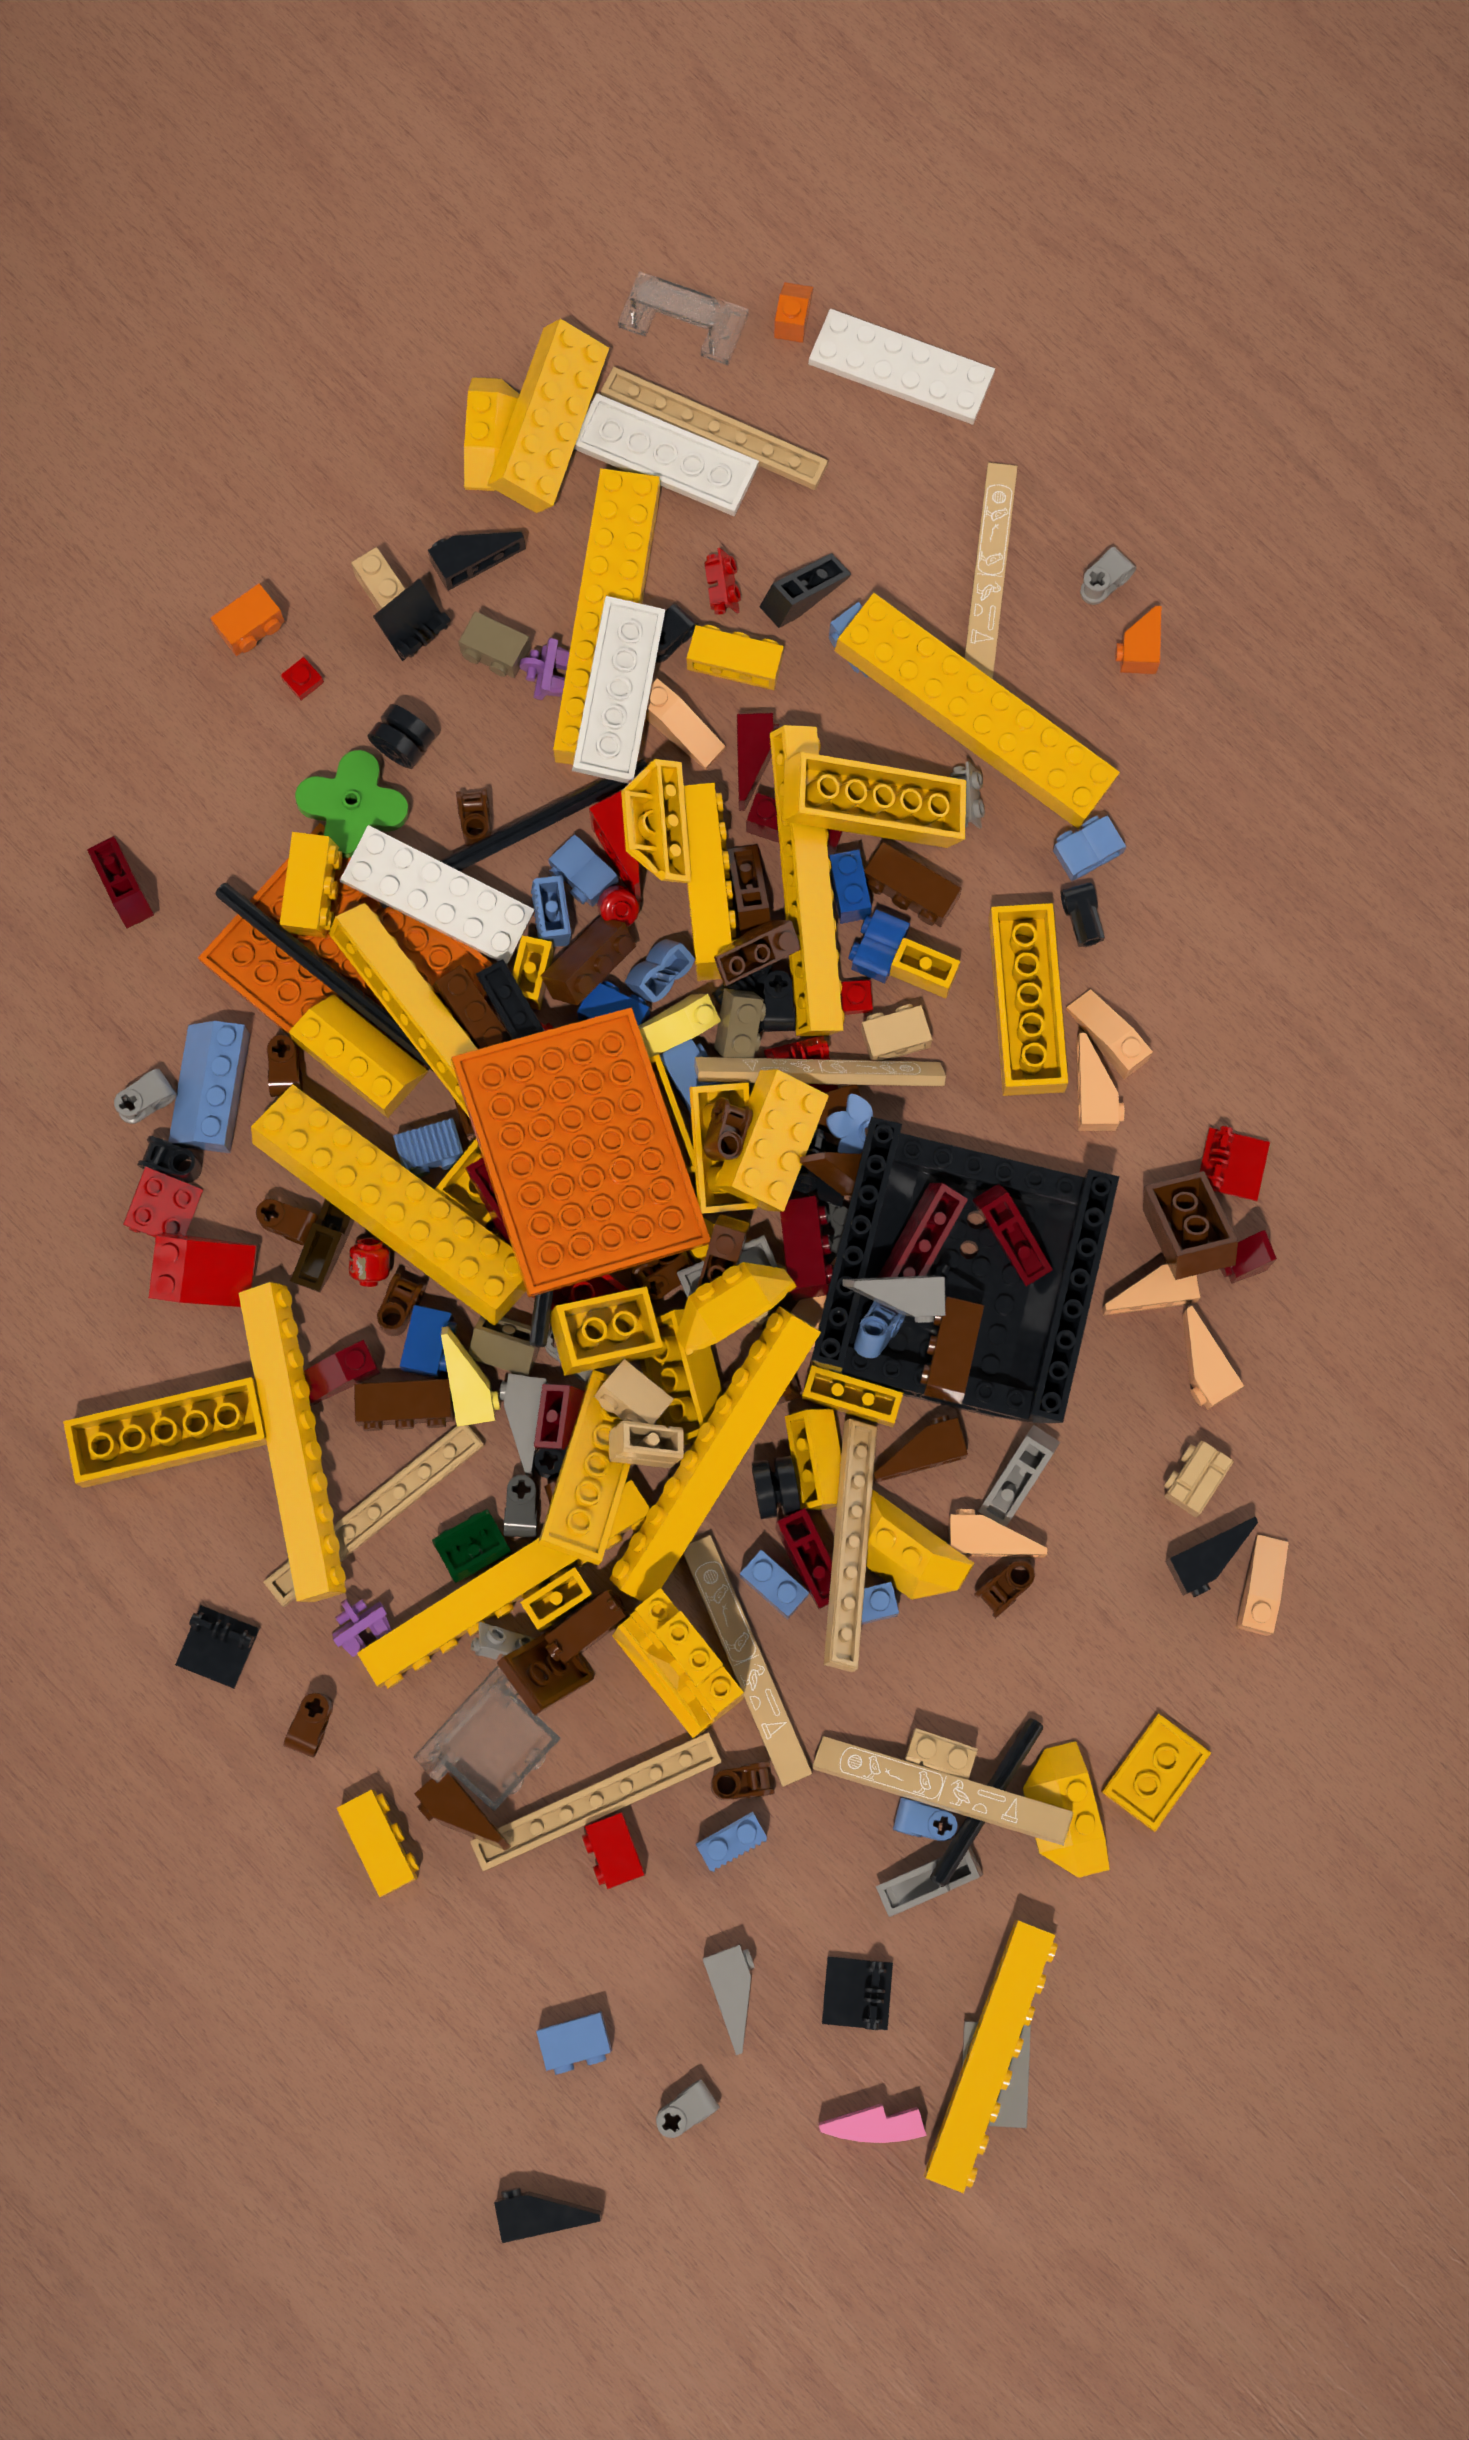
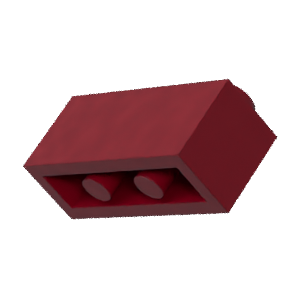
(806, 1247)

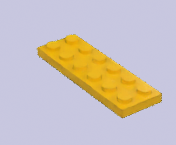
(587, 1484)

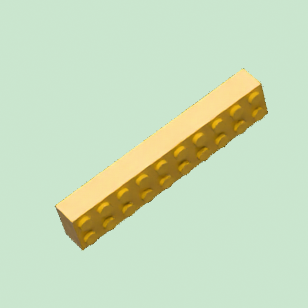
(614, 568)
(976, 710)
(391, 1203)

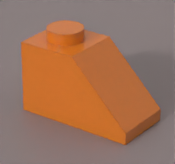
(793, 312)
(1141, 645)

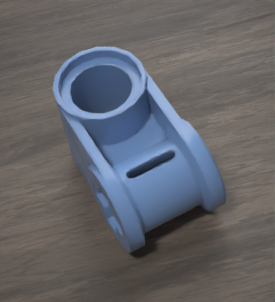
(876, 1330)
(918, 1818)

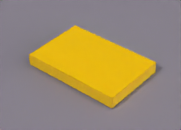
(1156, 1772)

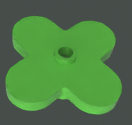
(358, 784)

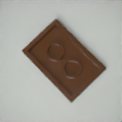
(539, 1677)

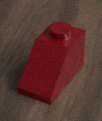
(1252, 1258)
(557, 1415)

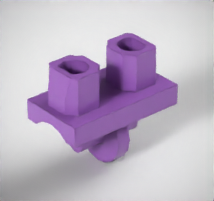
(550, 658)
(349, 1636)

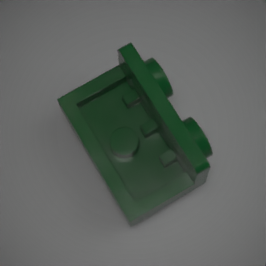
(471, 1545)

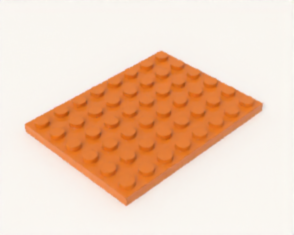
(287, 990)
(580, 1151)

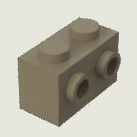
(494, 645)
(739, 1024)
(504, 1345)

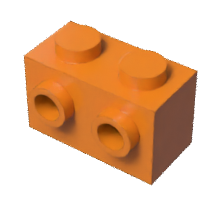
(248, 620)

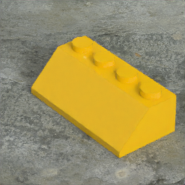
(358, 1054)
(702, 1099)
(686, 1378)

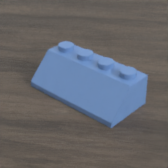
(209, 1086)

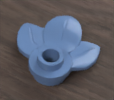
(851, 1124)

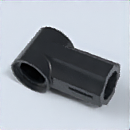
(1082, 905)

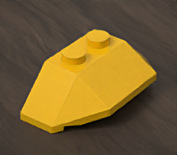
(487, 419)
(657, 821)
(730, 1303)
(911, 1554)
(1064, 1782)

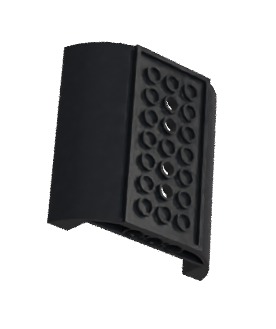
(1026, 1332)

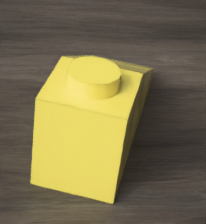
(678, 1023)
(469, 1386)

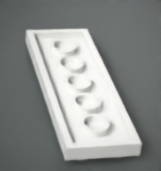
(901, 366)
(657, 448)
(618, 690)
(436, 895)

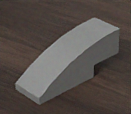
(917, 1887)

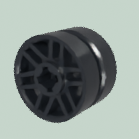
(401, 736)
(775, 1487)

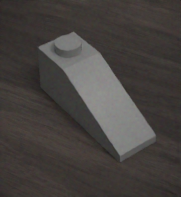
(910, 1296)
(521, 1403)
(1019, 1476)
(731, 1984)

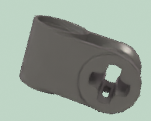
(520, 1514)

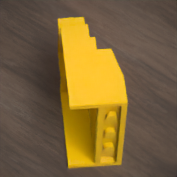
(678, 1663)

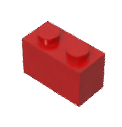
(613, 1850)

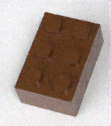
(1190, 1225)

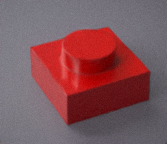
(302, 678)
(856, 997)

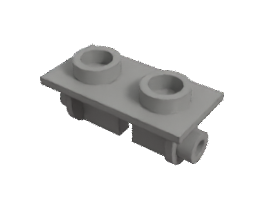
(974, 783)
(497, 1641)

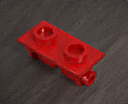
(721, 569)

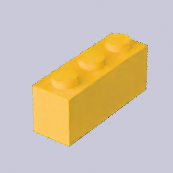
(735, 657)
(852, 1396)
(815, 1457)
(378, 1842)

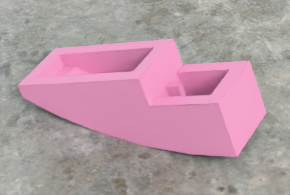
(874, 2126)

